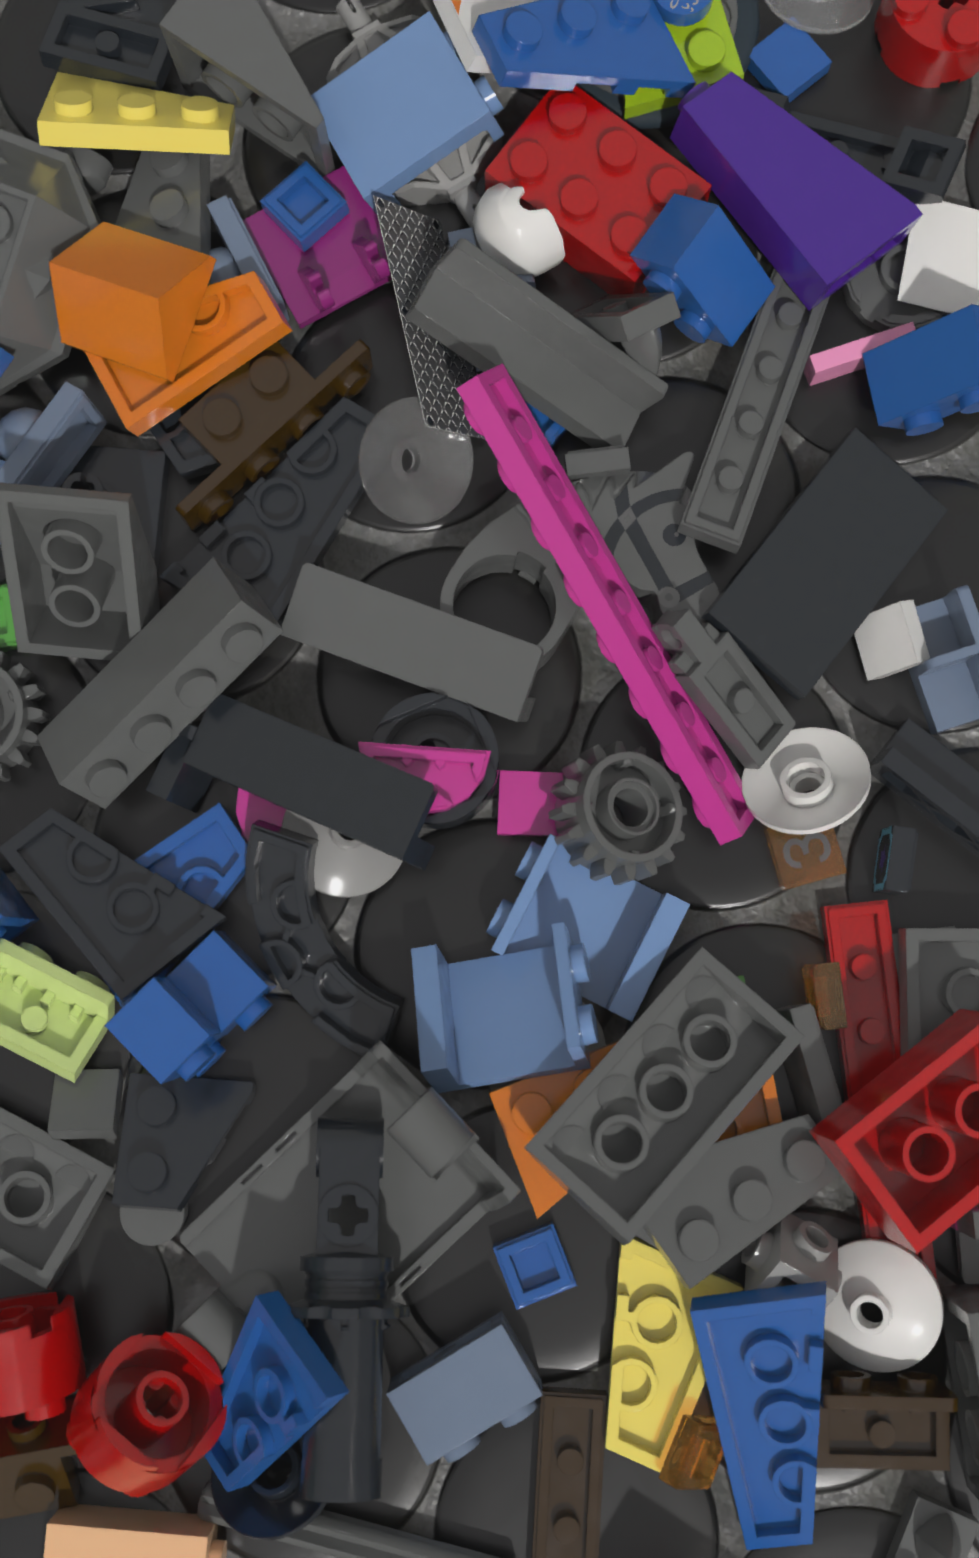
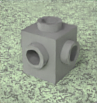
(792, 1255)

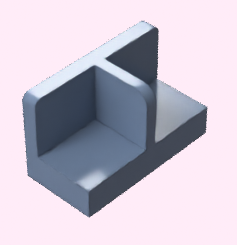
(950, 678)

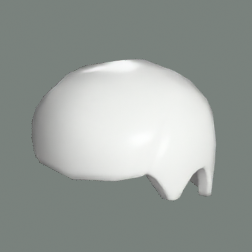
(516, 236)

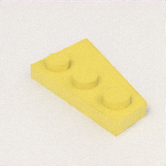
(128, 117)
(653, 1354)

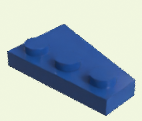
(583, 43)
(201, 860)

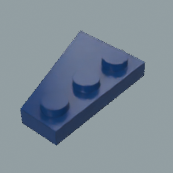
(272, 1392)

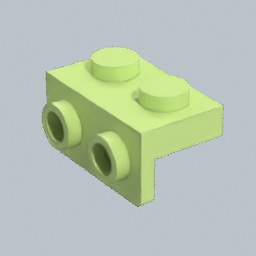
(50, 1011)

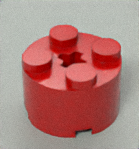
(929, 39)
(39, 1355)
(117, 1434)

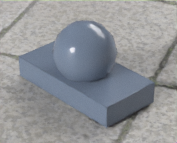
(240, 251)
(48, 444)

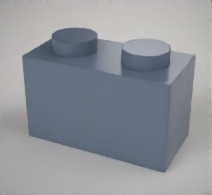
(466, 1390)

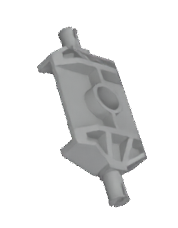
(457, 174)

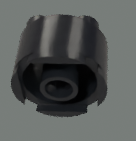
(444, 723)

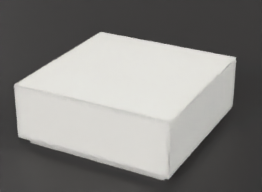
(891, 640)

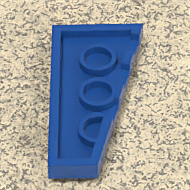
(765, 1393)

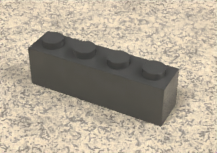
(158, 684)

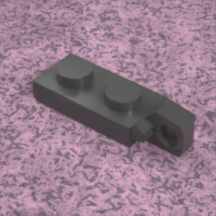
(724, 686)

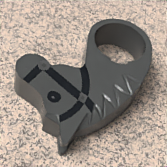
(638, 523)

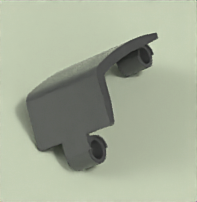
(428, 1197)

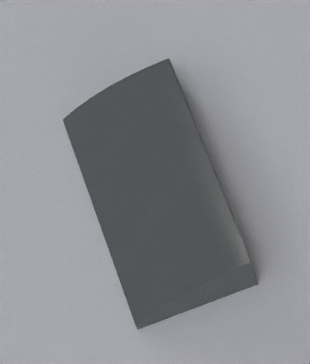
(663, 1095)
(44, 1199)

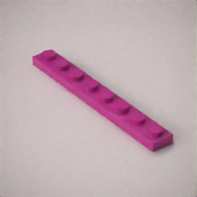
(600, 587)

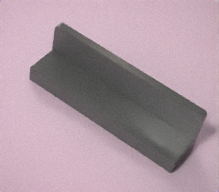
(549, 354)
(413, 642)

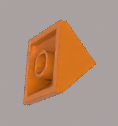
(129, 297)

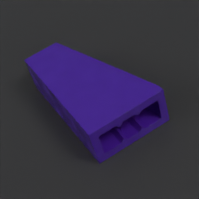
(790, 188)

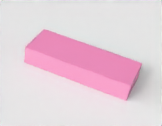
(848, 357)

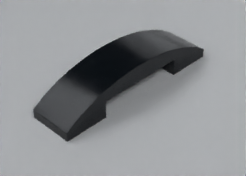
(914, 164)

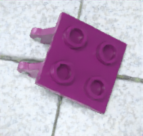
(335, 268)

